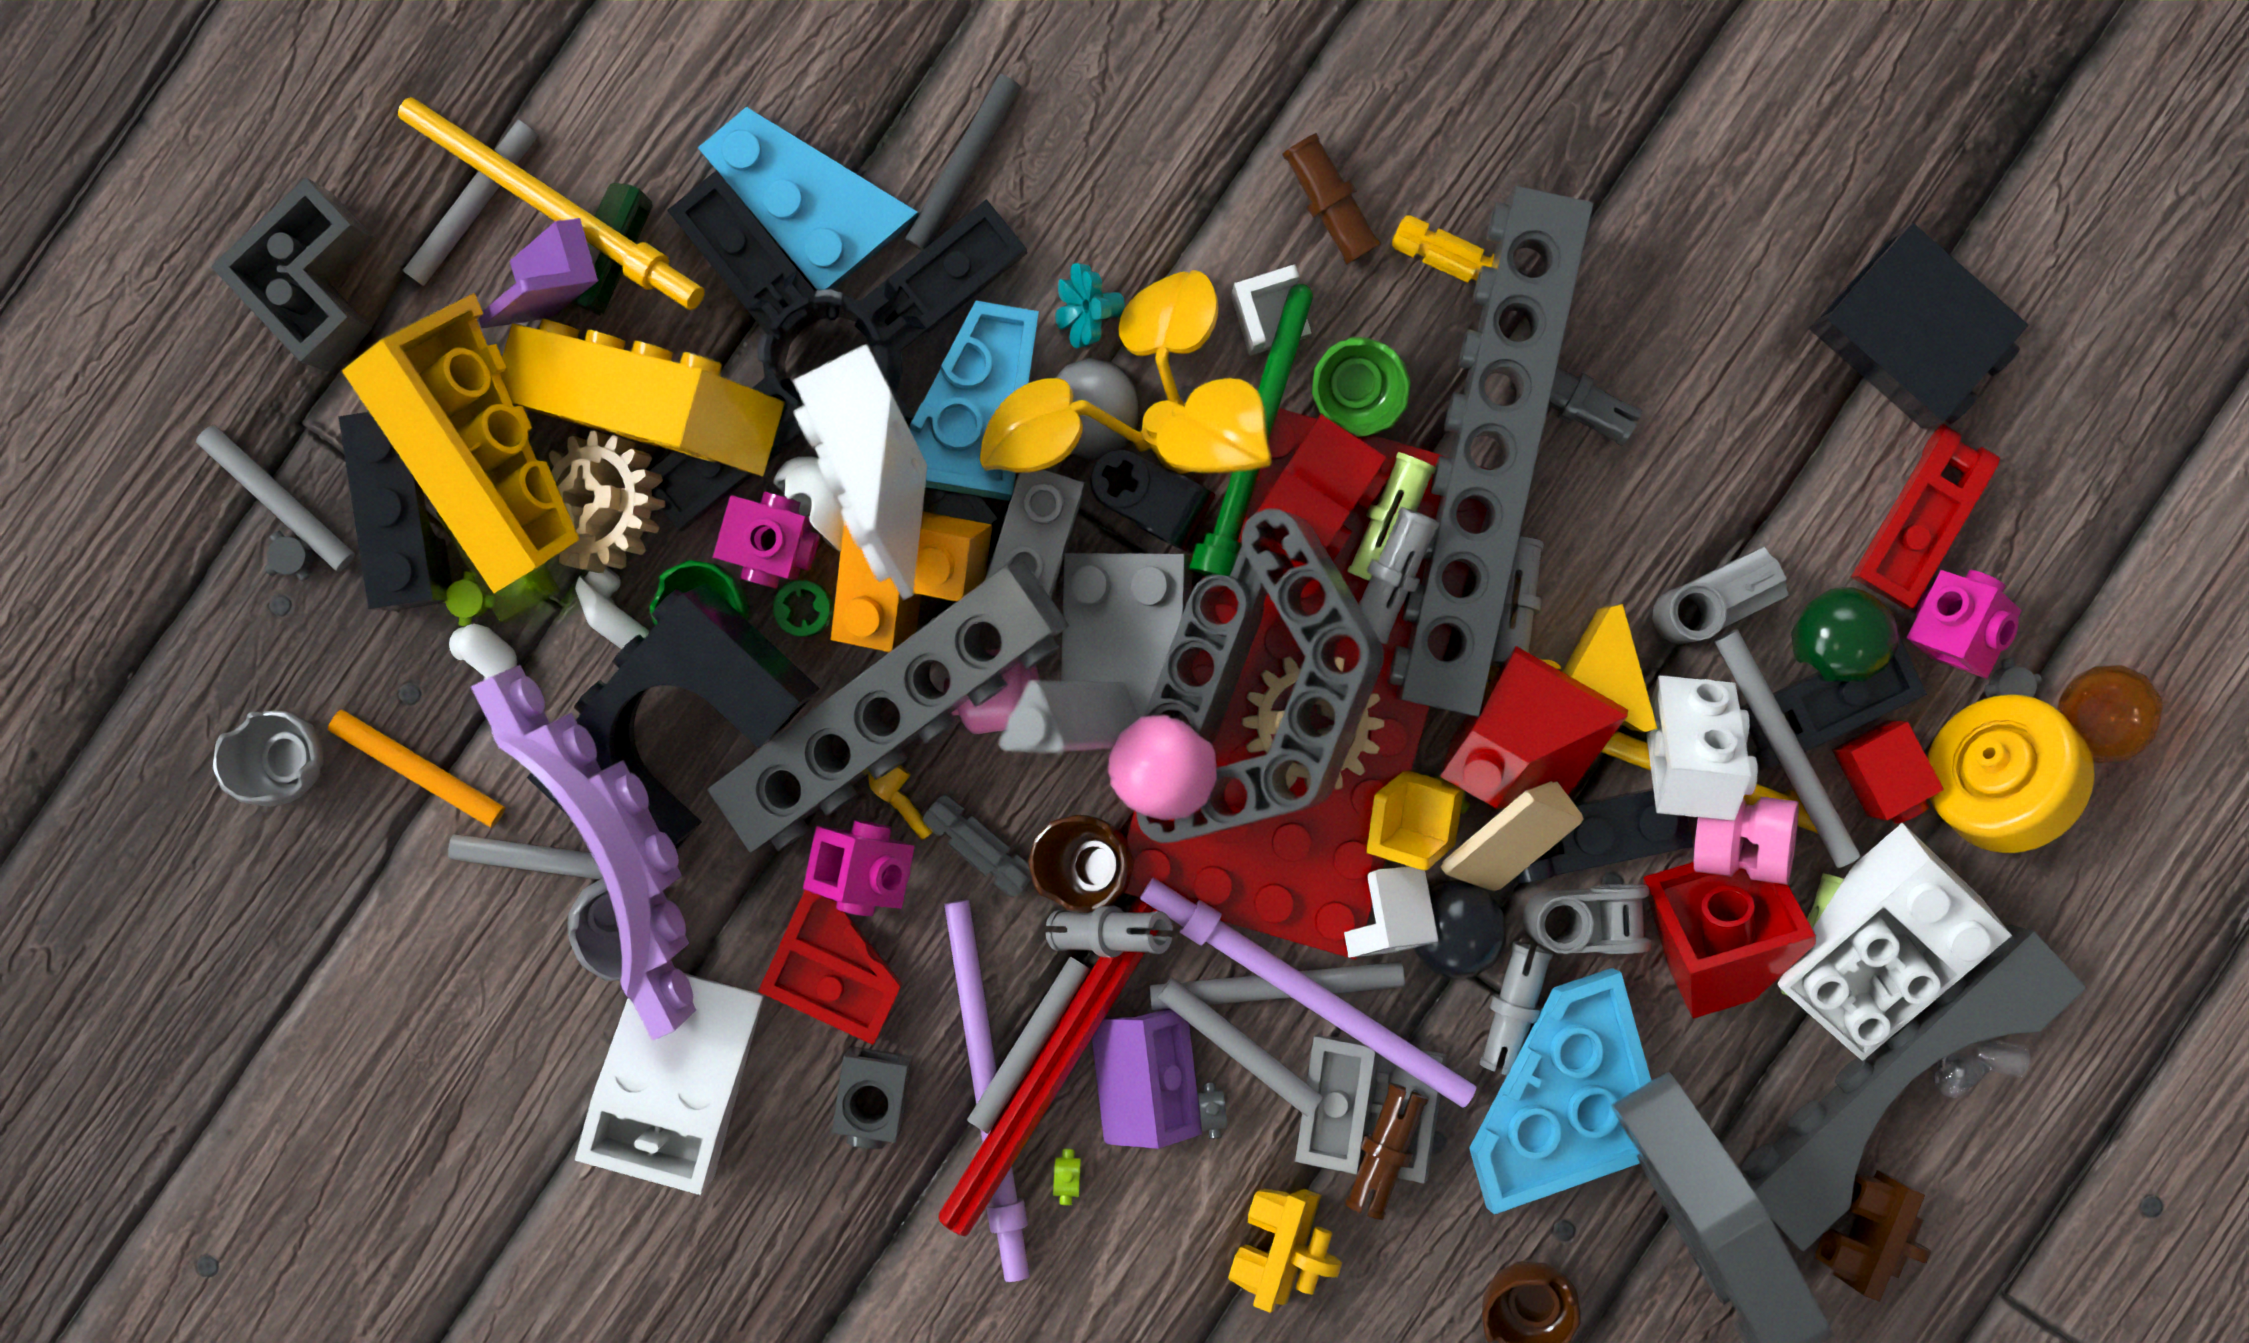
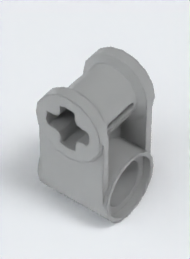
(1601, 919)

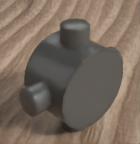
(289, 556)
(2012, 680)
(1212, 1110)

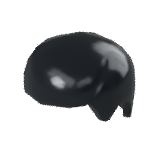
(1467, 928)

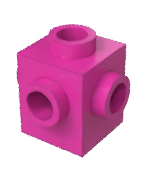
(744, 536)
(1965, 621)
(859, 867)

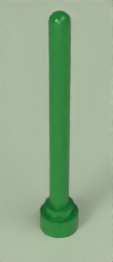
(1222, 547)

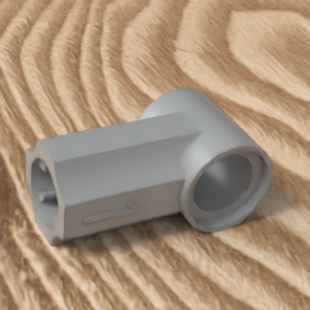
(1722, 597)

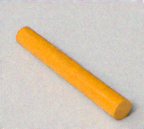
(416, 768)

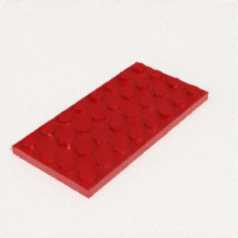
(1308, 868)

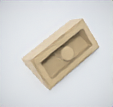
(1515, 838)

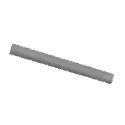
(1787, 748)
(1256, 988)

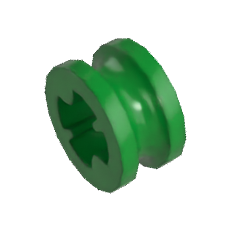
(783, 612)

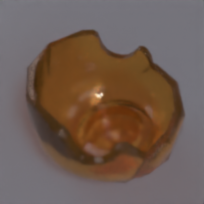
(2112, 711)

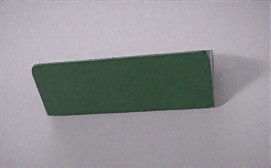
(626, 211)

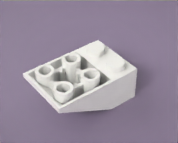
(867, 461)
(1891, 943)
(671, 1099)

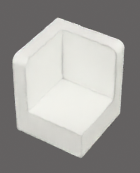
(1260, 306)
(1400, 911)

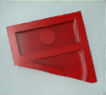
(831, 971)

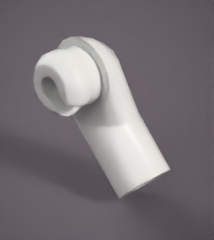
(600, 610)
(482, 650)

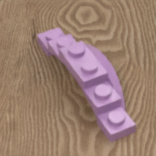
(620, 832)

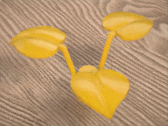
(1213, 432)

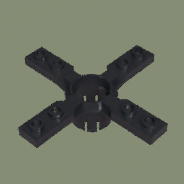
(784, 303)

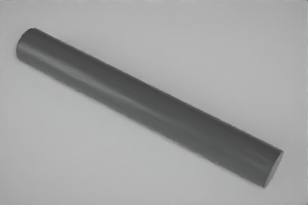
(963, 162)

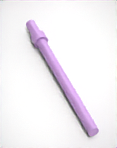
(1203, 924)
(1006, 1211)

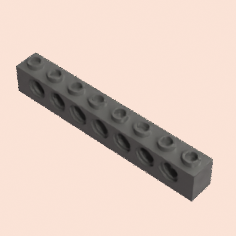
(1557, 231)

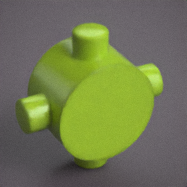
(466, 600)
(1067, 1177)

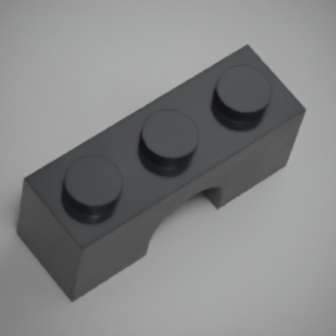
(397, 547)

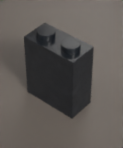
(1920, 328)

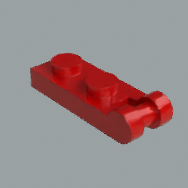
(1925, 518)

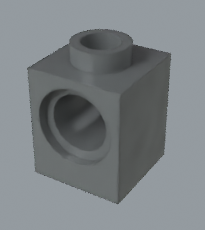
(871, 1068)

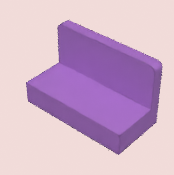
(546, 275)
(1146, 1080)

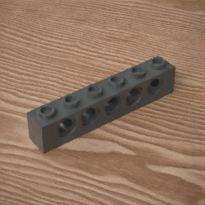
(755, 791)

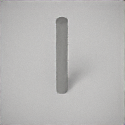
(466, 208)
(275, 498)
(523, 856)
(1028, 1045)
(1239, 1047)

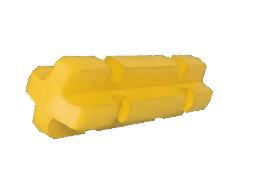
(1440, 249)

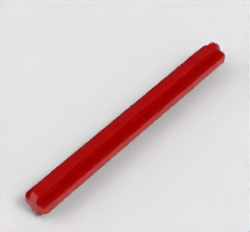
(1039, 1087)

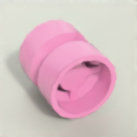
(1757, 840)

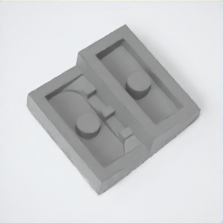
(1353, 1093)

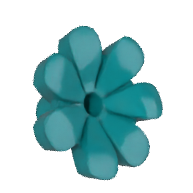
(1085, 305)

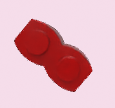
(1326, 481)

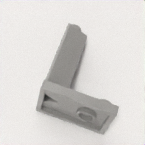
(1116, 644)

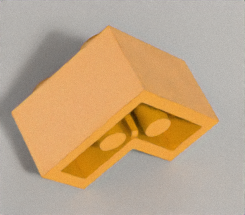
(948, 567)

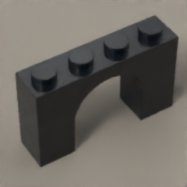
(703, 649)

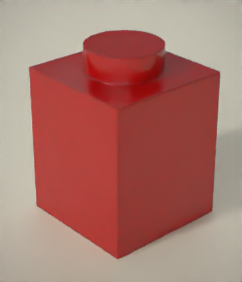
(1889, 772)

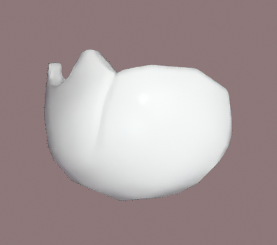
(805, 483)

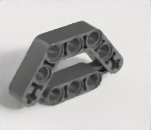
(1200, 629)
(1719, 1217)

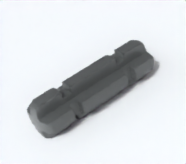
(978, 845)

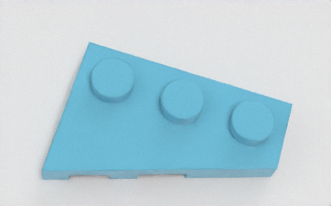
(804, 199)
(976, 376)

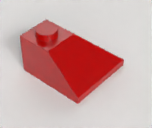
(1530, 732)
(1725, 934)

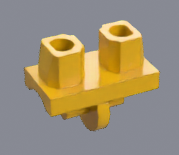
(1273, 1273)

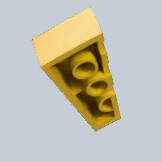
(640, 394)
(464, 441)

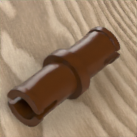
(1331, 198)
(1386, 1151)

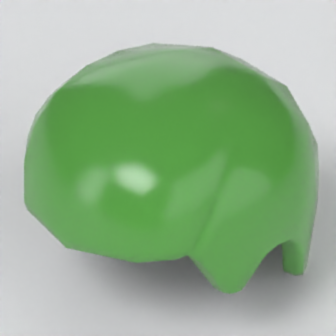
(1361, 386)

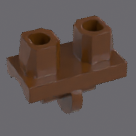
(1880, 1235)

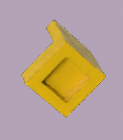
(1415, 820)

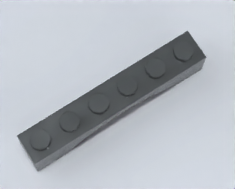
(1812, 1168)

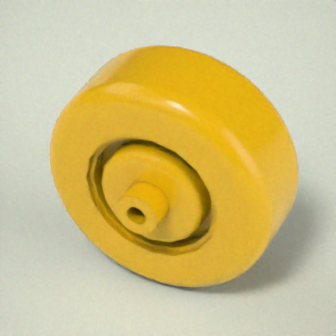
(2011, 773)

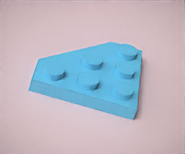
(1554, 1108)

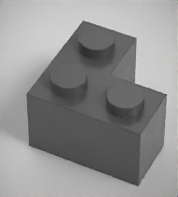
(287, 269)

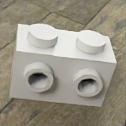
(1699, 748)

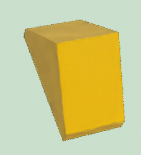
(1609, 665)

